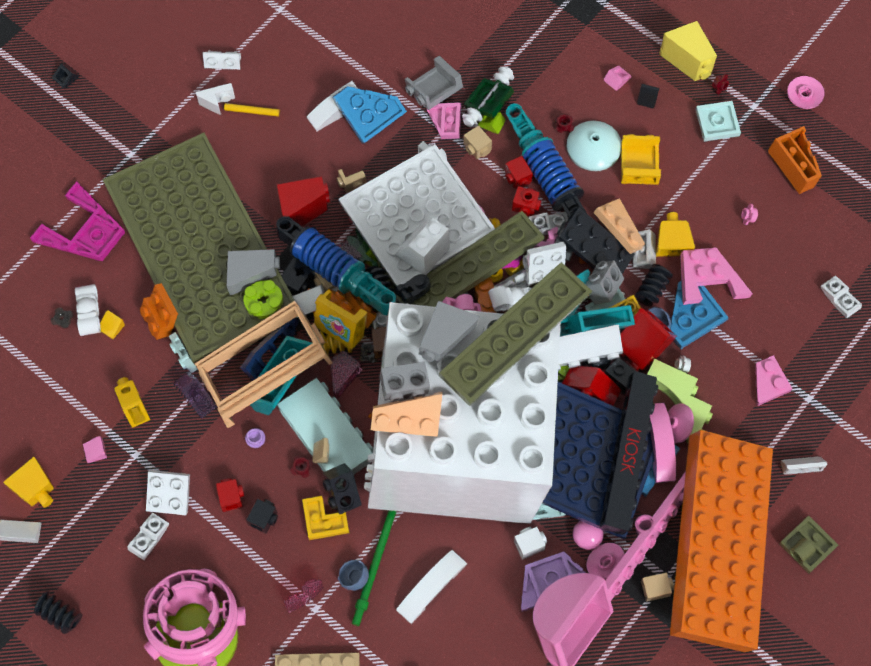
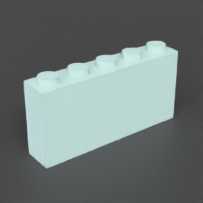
(318, 416)

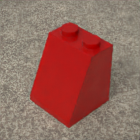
(303, 199)
(645, 339)

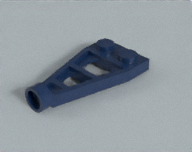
(254, 364)

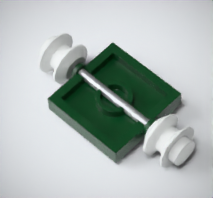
(488, 97)

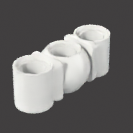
(505, 298)
(87, 310)

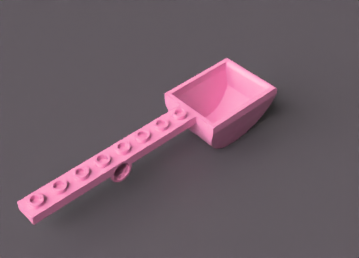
(580, 604)

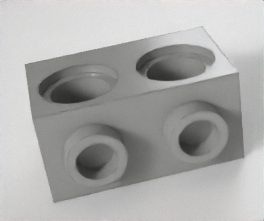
(604, 282)
(402, 375)

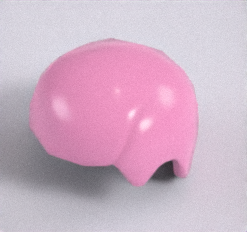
(587, 536)

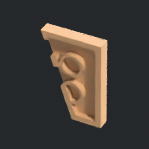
(619, 223)

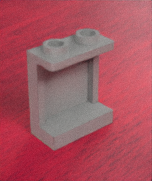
(435, 84)

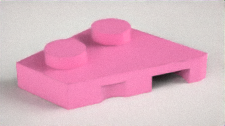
(447, 119)
(770, 381)

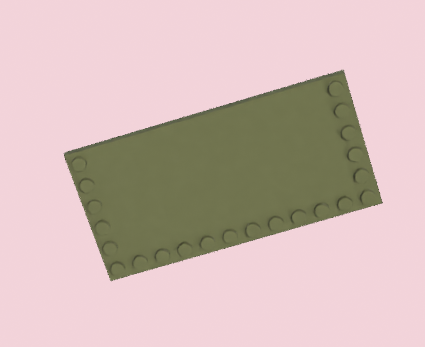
(183, 226)

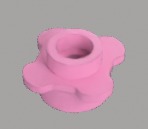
(749, 214)

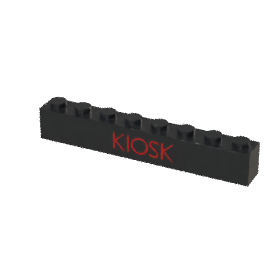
(628, 453)

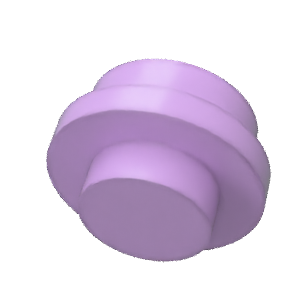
(255, 438)

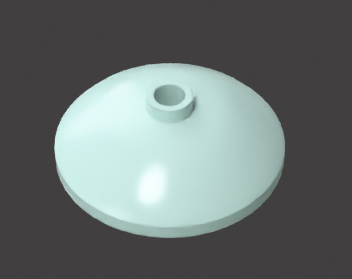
(594, 154)

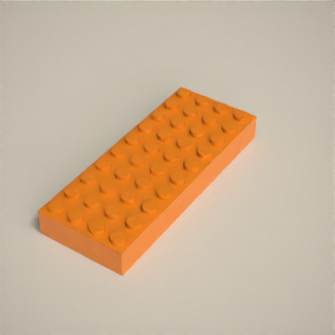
(722, 542)

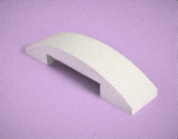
(430, 586)

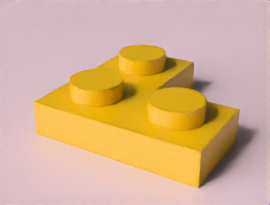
(322, 525)

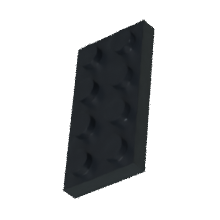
(592, 241)

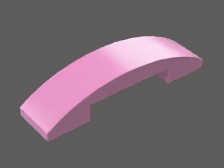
(663, 445)

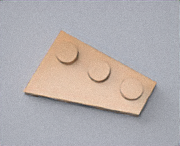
(411, 416)

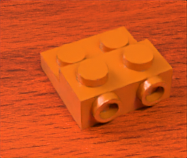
(353, 304)
(159, 312)

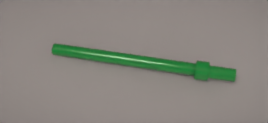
(362, 604)

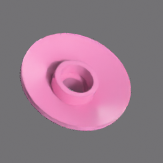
(810, 87)
(681, 422)
(604, 559)

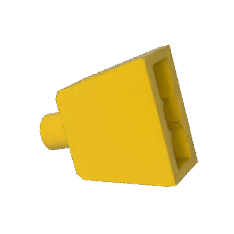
(674, 237)
(130, 398)
(31, 484)

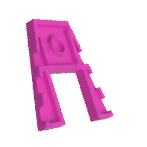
(93, 239)

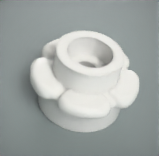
(683, 364)

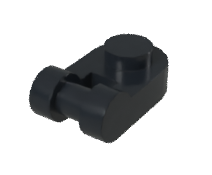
(419, 284)

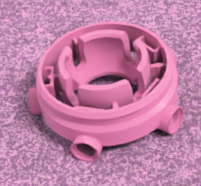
(190, 587)

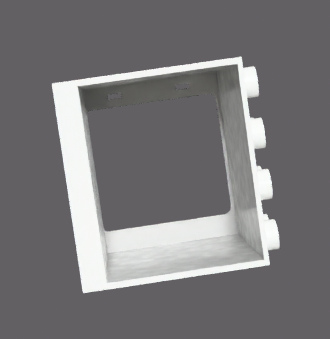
(487, 456)

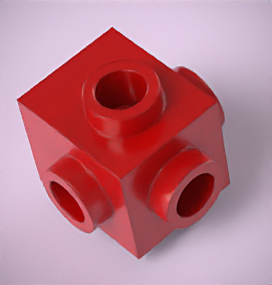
(526, 200)

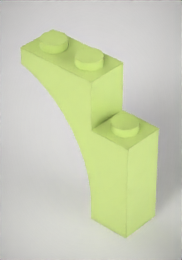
(681, 389)

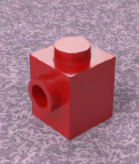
(518, 172)
(230, 494)

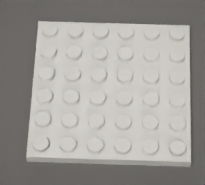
(406, 197)

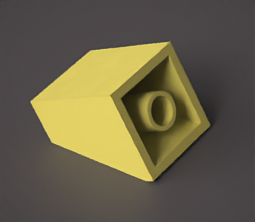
(689, 51)

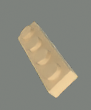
(328, 659)

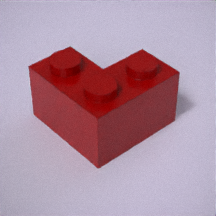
(593, 383)

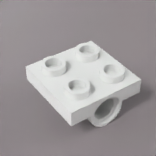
(543, 260)
(168, 492)

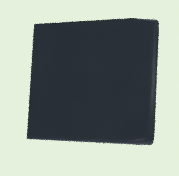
(65, 75)
(648, 96)

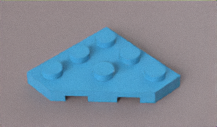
(368, 110)
(696, 319)

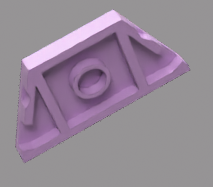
(544, 573)

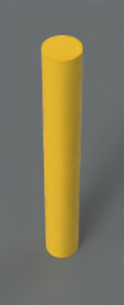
(251, 109)

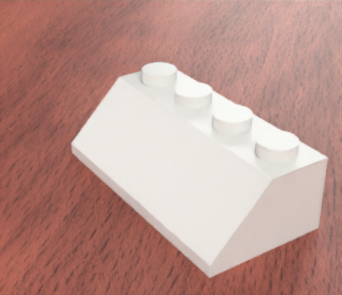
(590, 346)

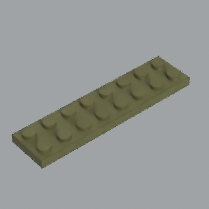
(480, 260)
(515, 333)

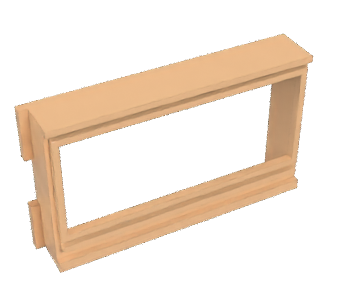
(272, 378)

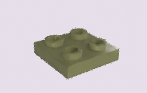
(808, 544)

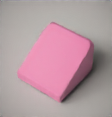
(617, 77)
(95, 450)

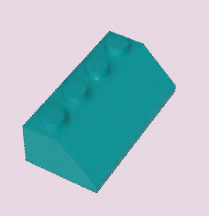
(287, 349)

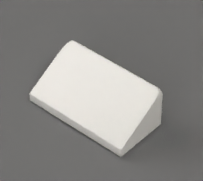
(646, 256)
(307, 299)
(803, 465)
(19, 531)

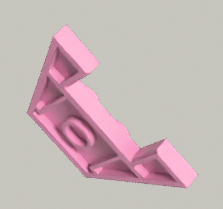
(705, 268)

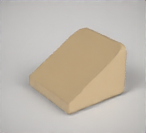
(321, 451)

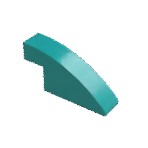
(597, 319)

